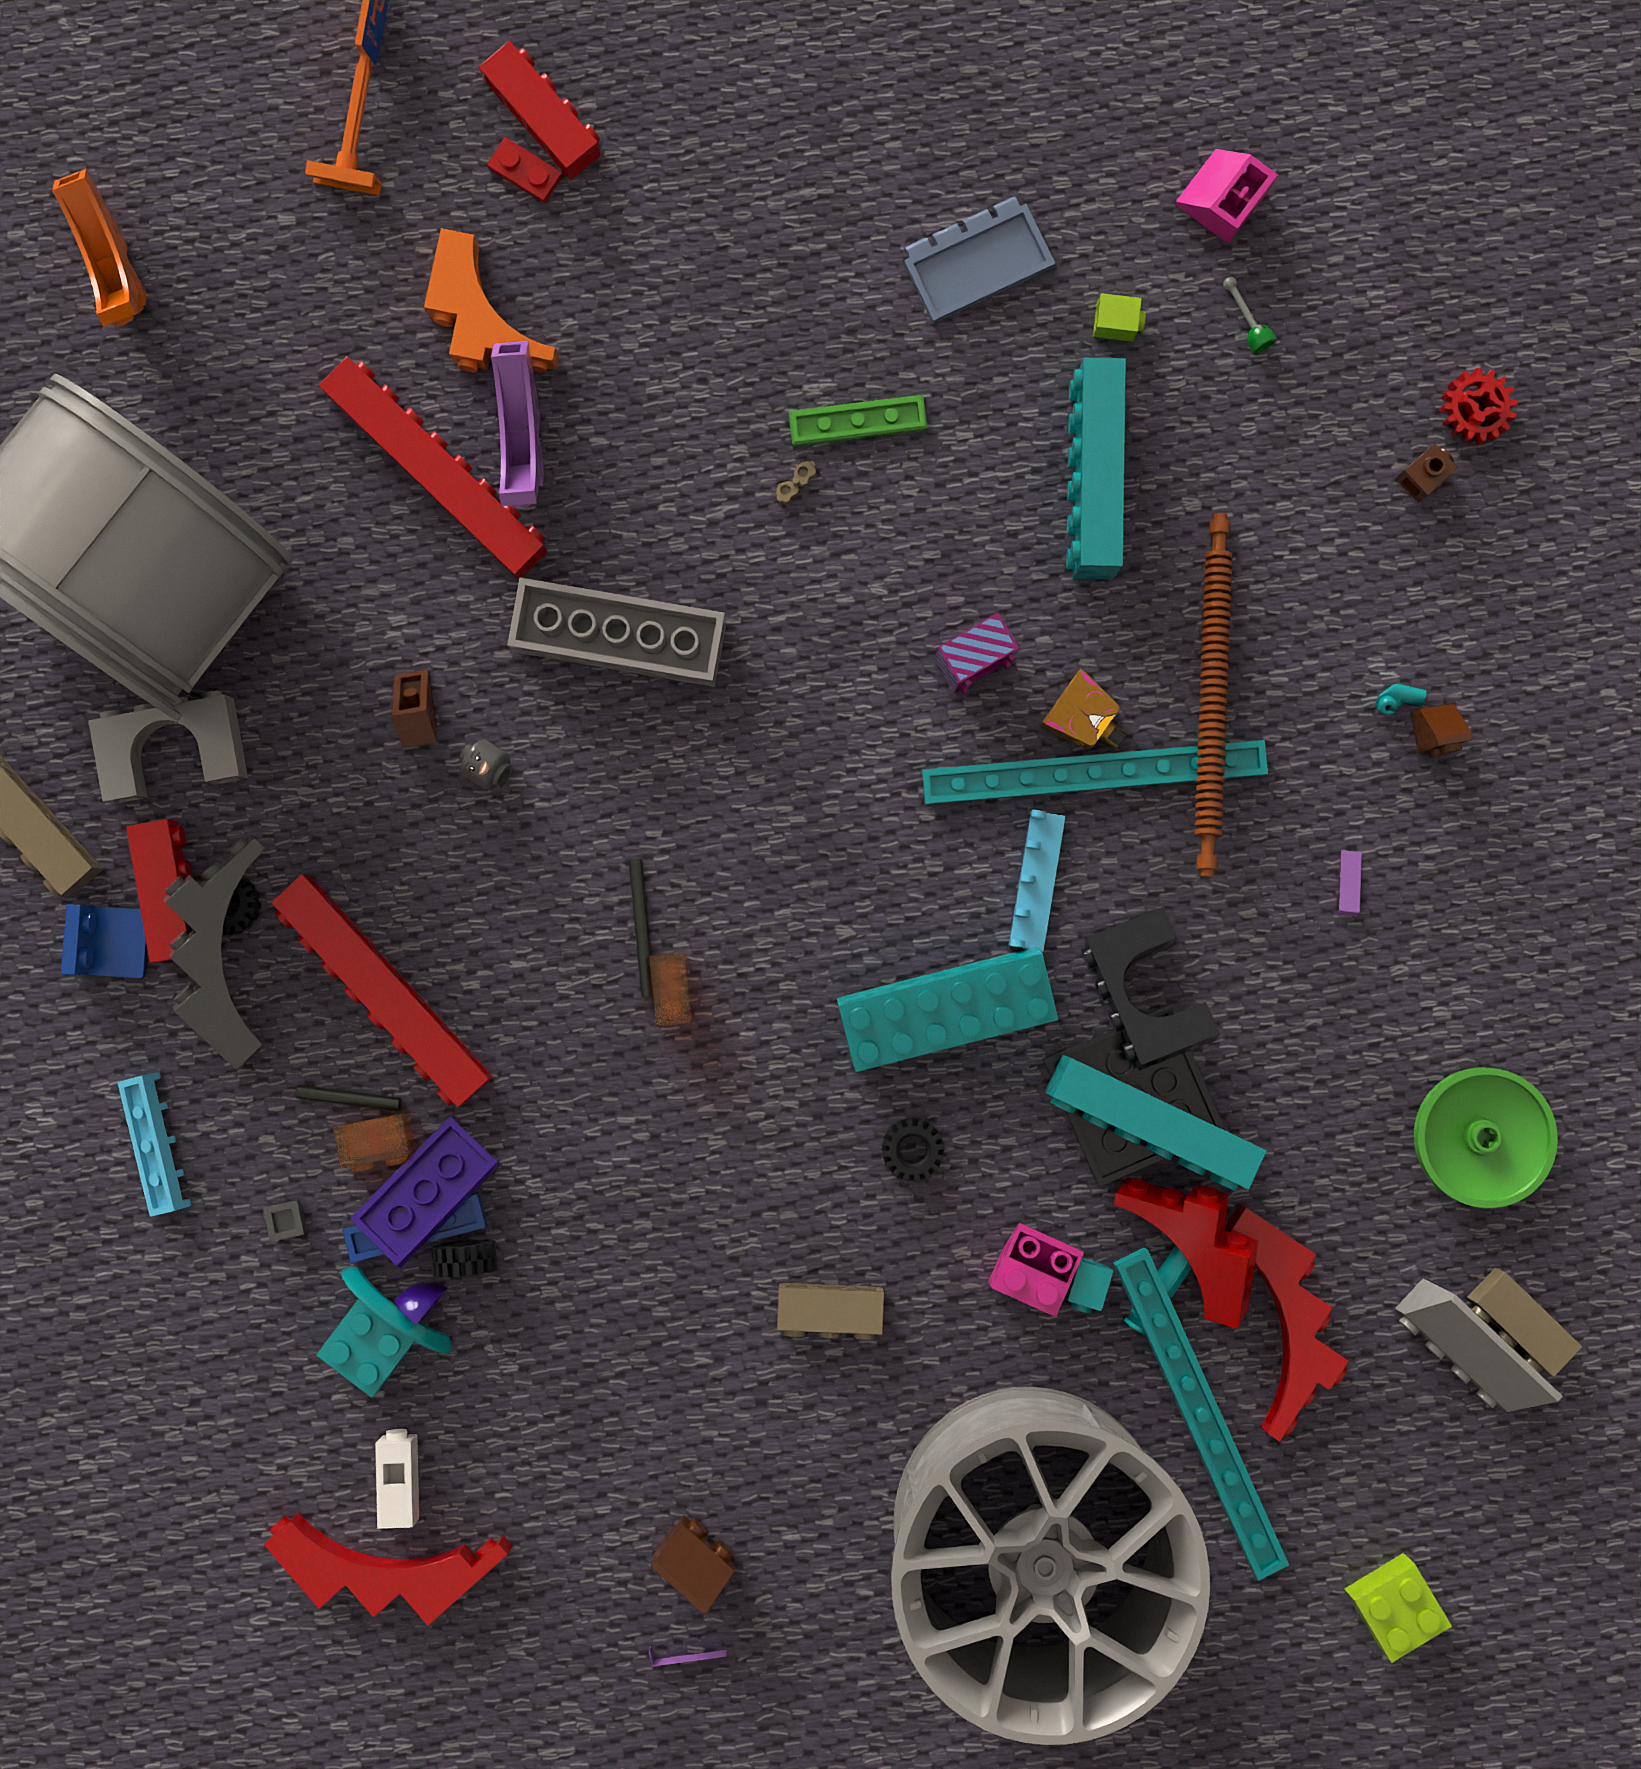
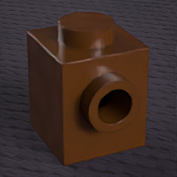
(1427, 472)

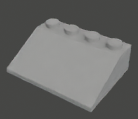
(1473, 1349)

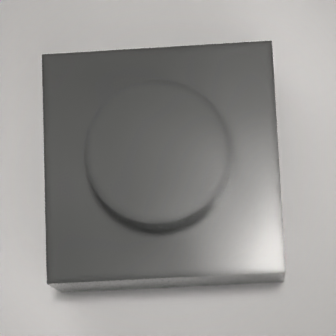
(285, 1220)

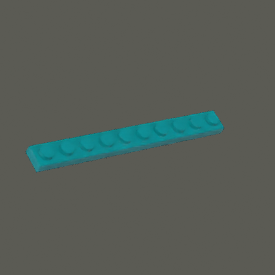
(1084, 773)
(1201, 1413)

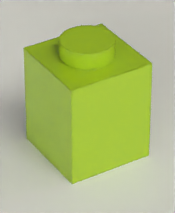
(1118, 317)

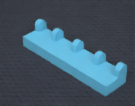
(1037, 880)
(152, 1144)

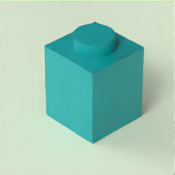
(1089, 1286)

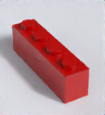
(540, 110)
(156, 864)

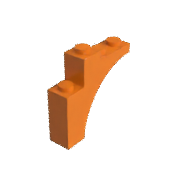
(103, 249)
(458, 298)

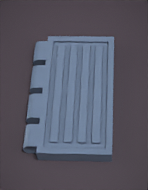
(979, 261)

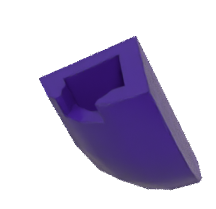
(419, 1300)

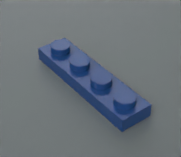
(466, 1218)

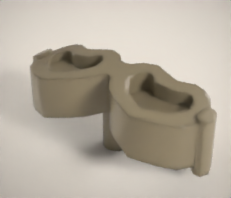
(802, 475)

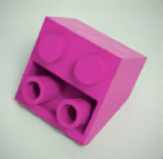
(1226, 192)
(1035, 1269)

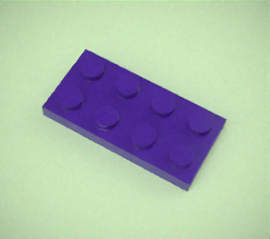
(424, 1192)

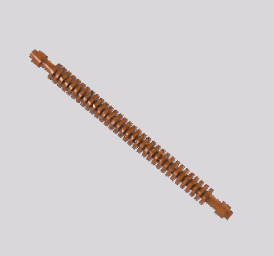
(1213, 694)

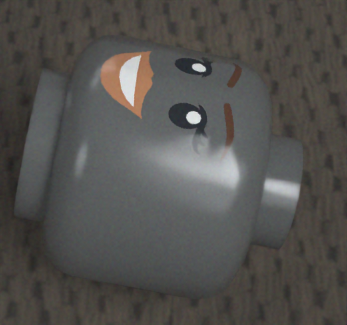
(485, 765)

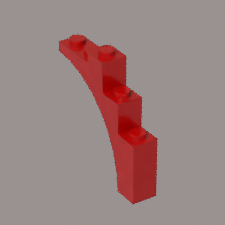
(1301, 1315)

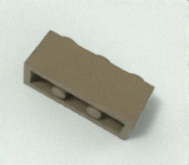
(830, 1310)
(1523, 1323)

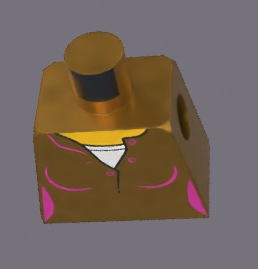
(1084, 714)

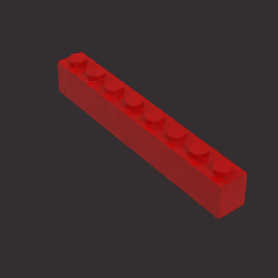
(433, 468)
(382, 990)

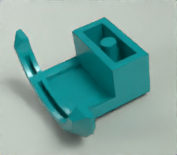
(374, 1337)

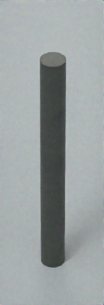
(641, 925)

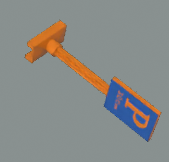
(344, 174)

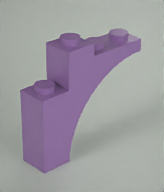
(518, 424)

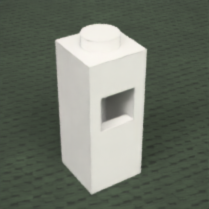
(397, 1479)

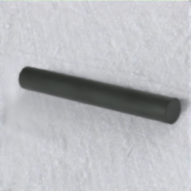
(348, 1097)

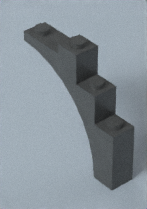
(203, 907)

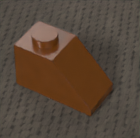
(414, 709)

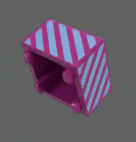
(976, 653)

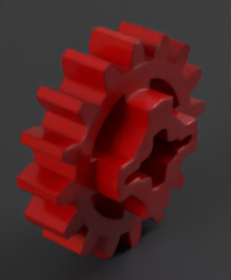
(1464, 411)

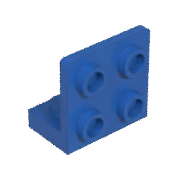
(104, 942)

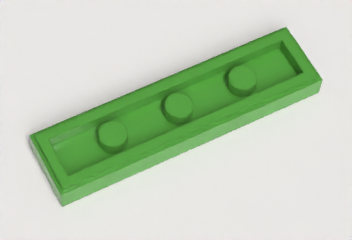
(857, 420)

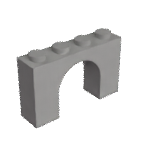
(121, 737)

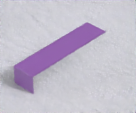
(1350, 883)
(687, 1658)

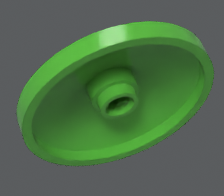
(1485, 1137)

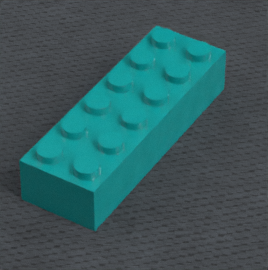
(1098, 468)
(947, 1008)
(1155, 1121)

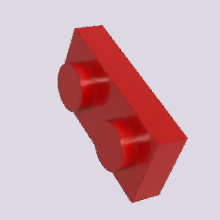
(524, 170)

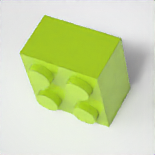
(1398, 1607)

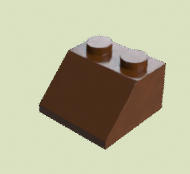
(694, 1562)

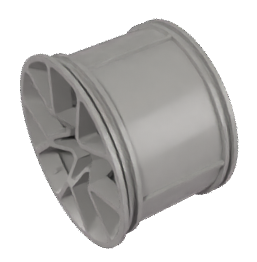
(124, 546)
(1046, 1573)

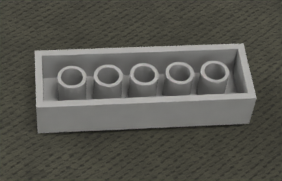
(617, 632)

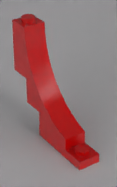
(426, 1583)

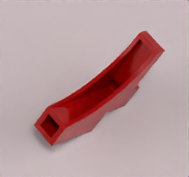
(1196, 1225)

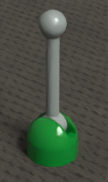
(1260, 336)

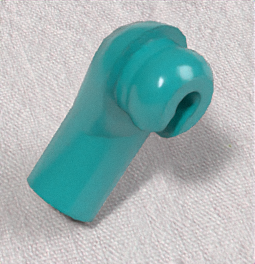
(1398, 694)

